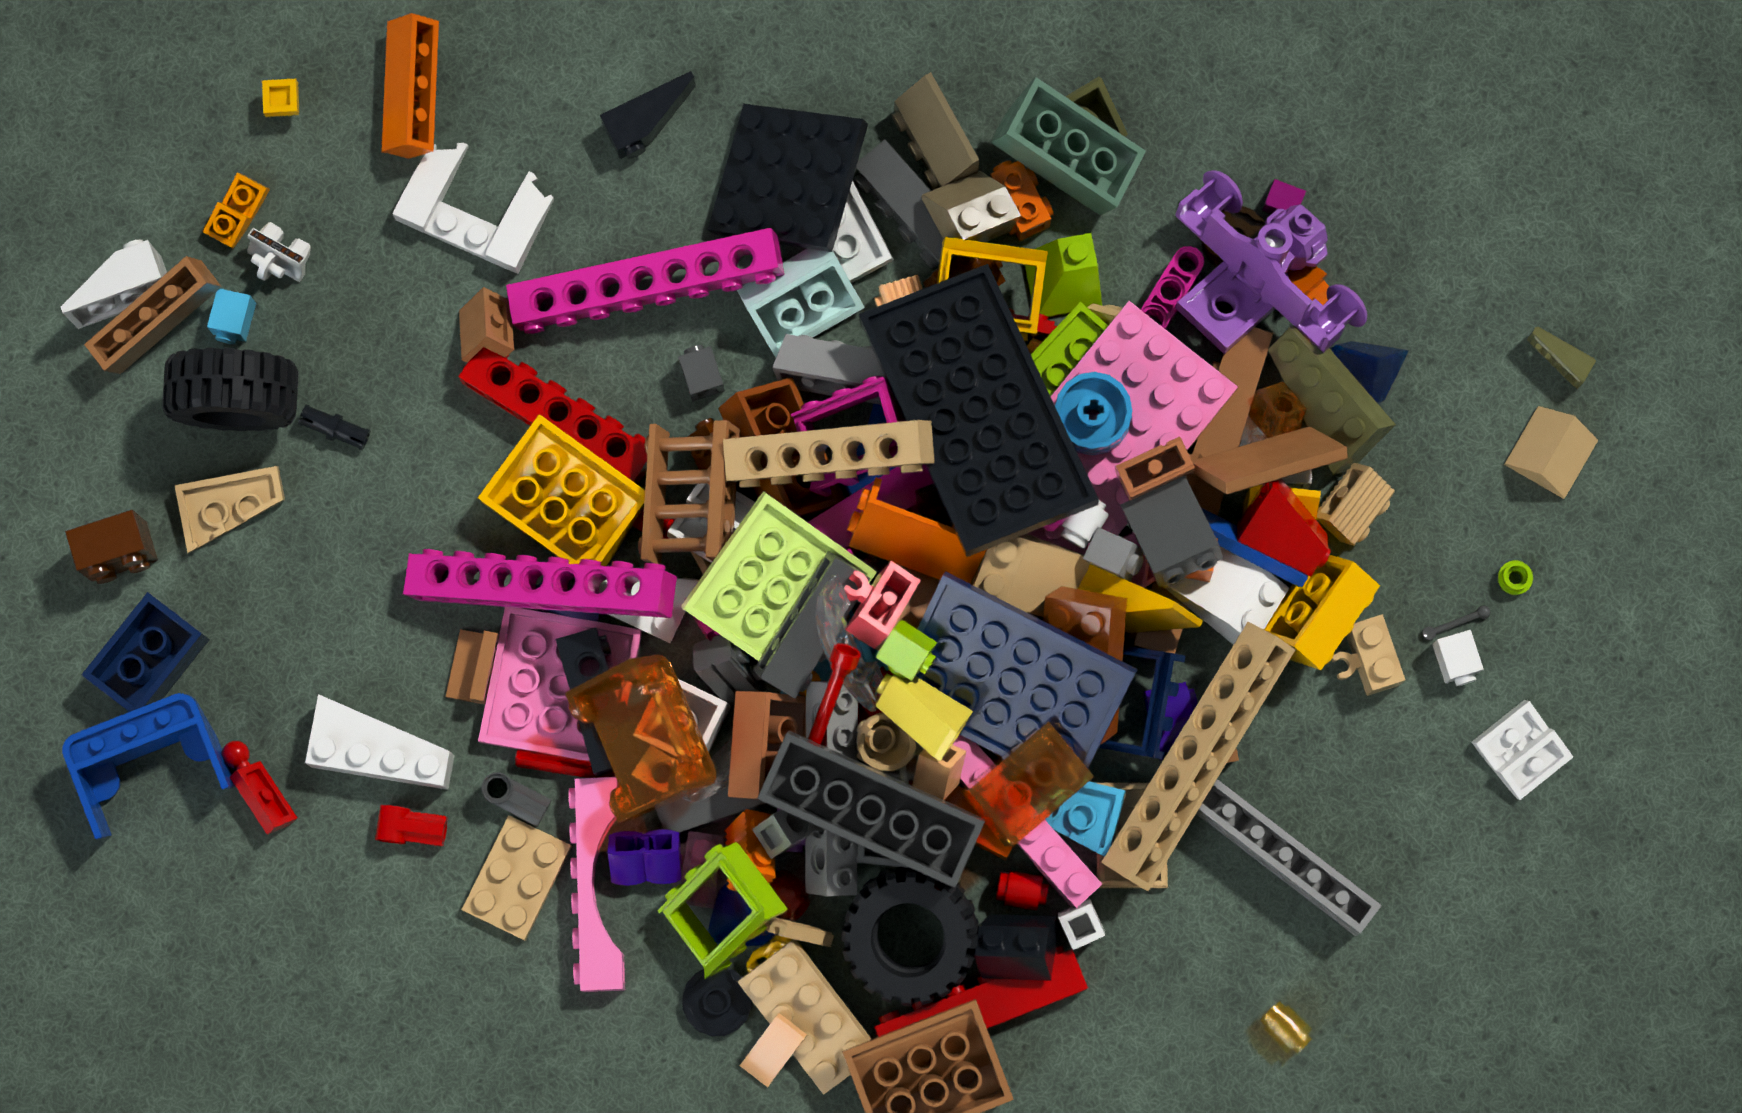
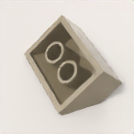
(934, 133)

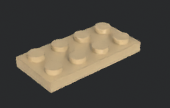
(799, 992)

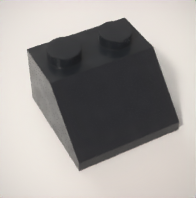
(1017, 947)

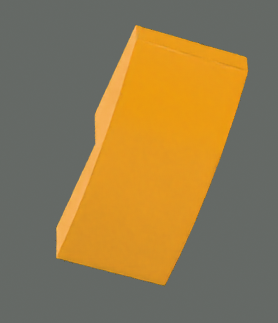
(236, 211)

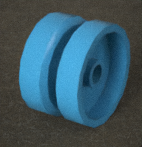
(1097, 393)

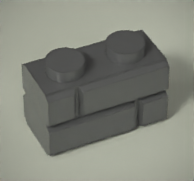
(725, 668)

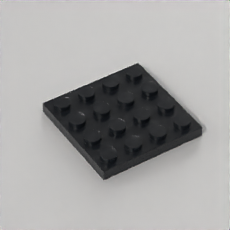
(788, 175)

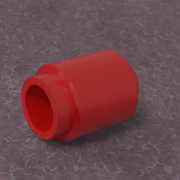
(1022, 890)

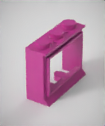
(842, 400)

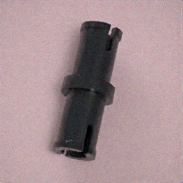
(334, 427)

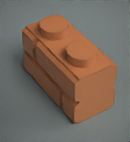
(1154, 468)

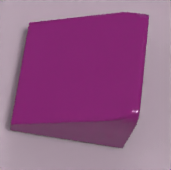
(1282, 196)

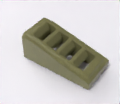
(1565, 358)

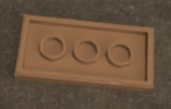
(1269, 460)

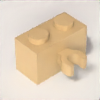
(1372, 656)

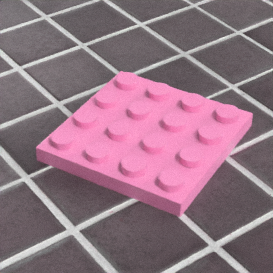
(529, 684)

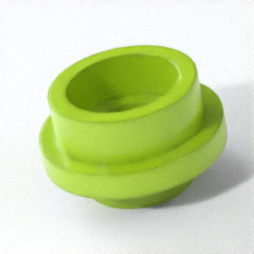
(1517, 567)

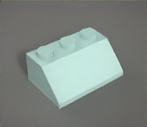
(802, 301)

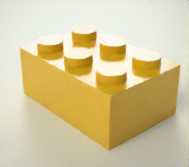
(1322, 611)

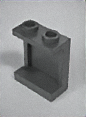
(1172, 532)

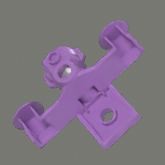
(1256, 269)

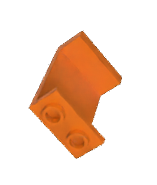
(909, 539)

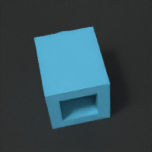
(231, 316)

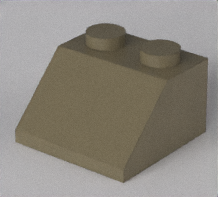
(972, 208)

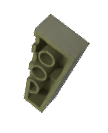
(1332, 396)

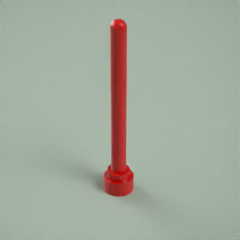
(843, 660)

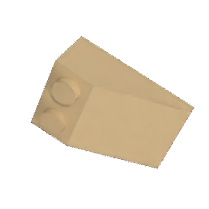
(1027, 571)

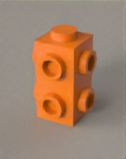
(1021, 186)

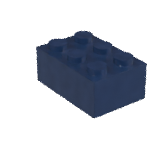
(145, 655)

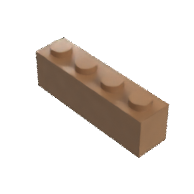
(152, 315)

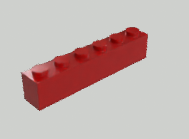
(1000, 998)

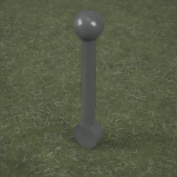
(1429, 632)

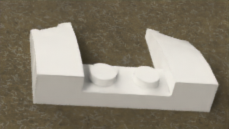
(502, 244)

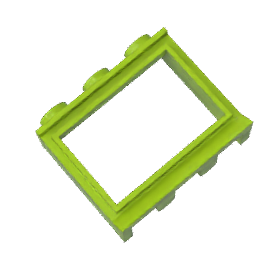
(750, 886)

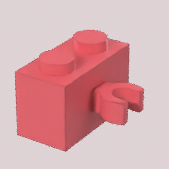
(880, 602)

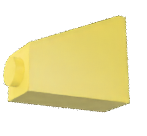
(923, 712)

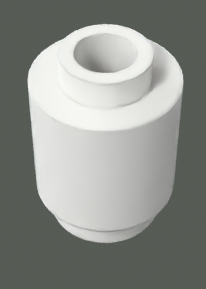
(1082, 526)

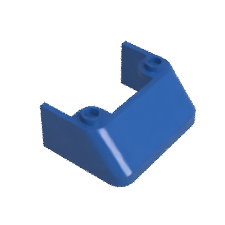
(99, 749)

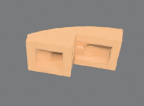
(773, 1050)

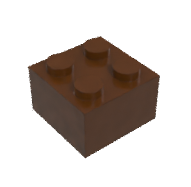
(112, 547)

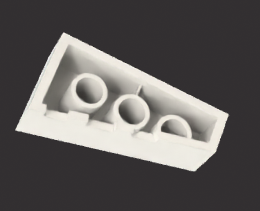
(370, 748)

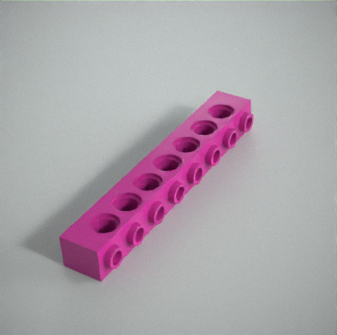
(527, 296)
(653, 598)

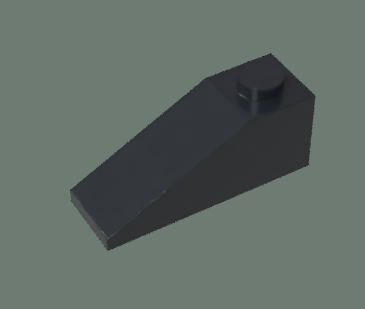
(640, 120)

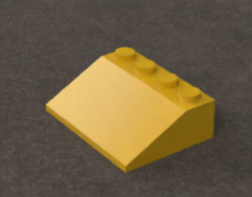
(564, 495)

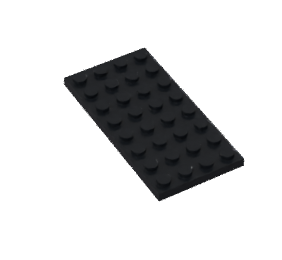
(995, 430)

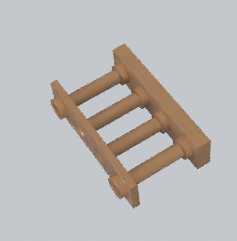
(718, 509)

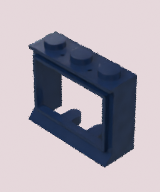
(1156, 719)

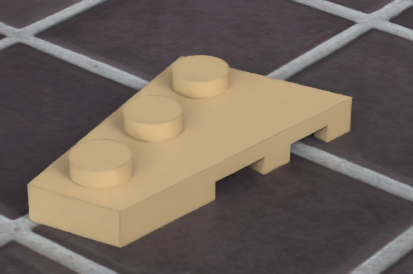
(225, 502)

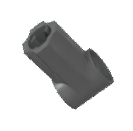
(518, 800)

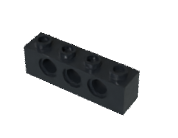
(574, 651)

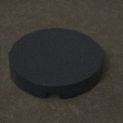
(726, 999)

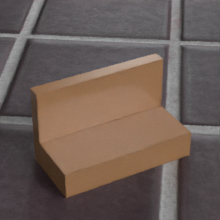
(487, 324)
(472, 666)

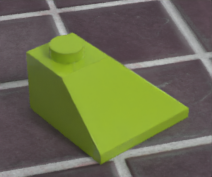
(1069, 275)

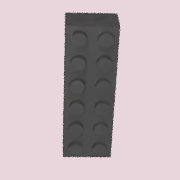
(871, 808)

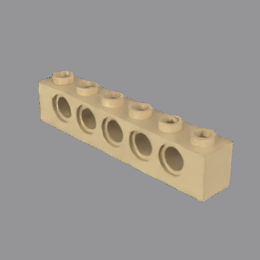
(744, 453)

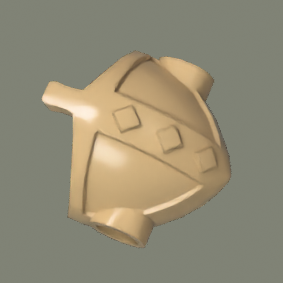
(883, 743)

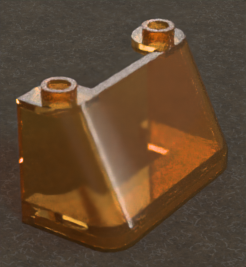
(645, 734)

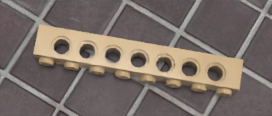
(1198, 756)

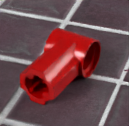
(402, 826)

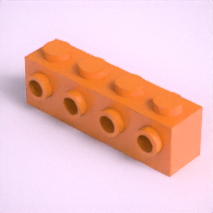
(410, 86)

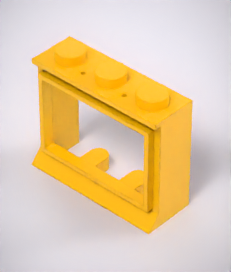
(1000, 253)

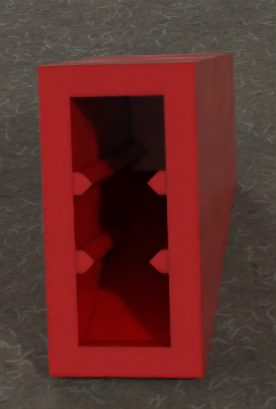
(1284, 529)

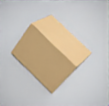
(1552, 450)

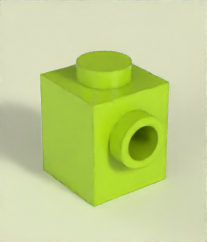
(907, 651)

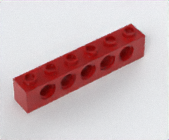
(479, 377)

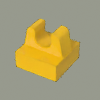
(280, 97)

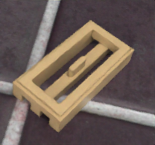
(799, 931)

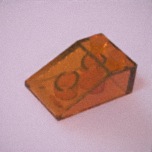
(1027, 785)

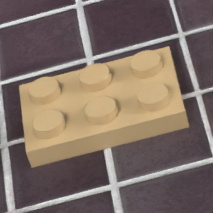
(517, 877)

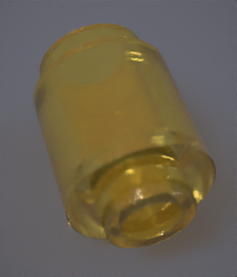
(1286, 1027)

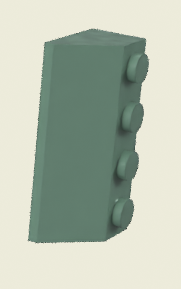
(1068, 147)

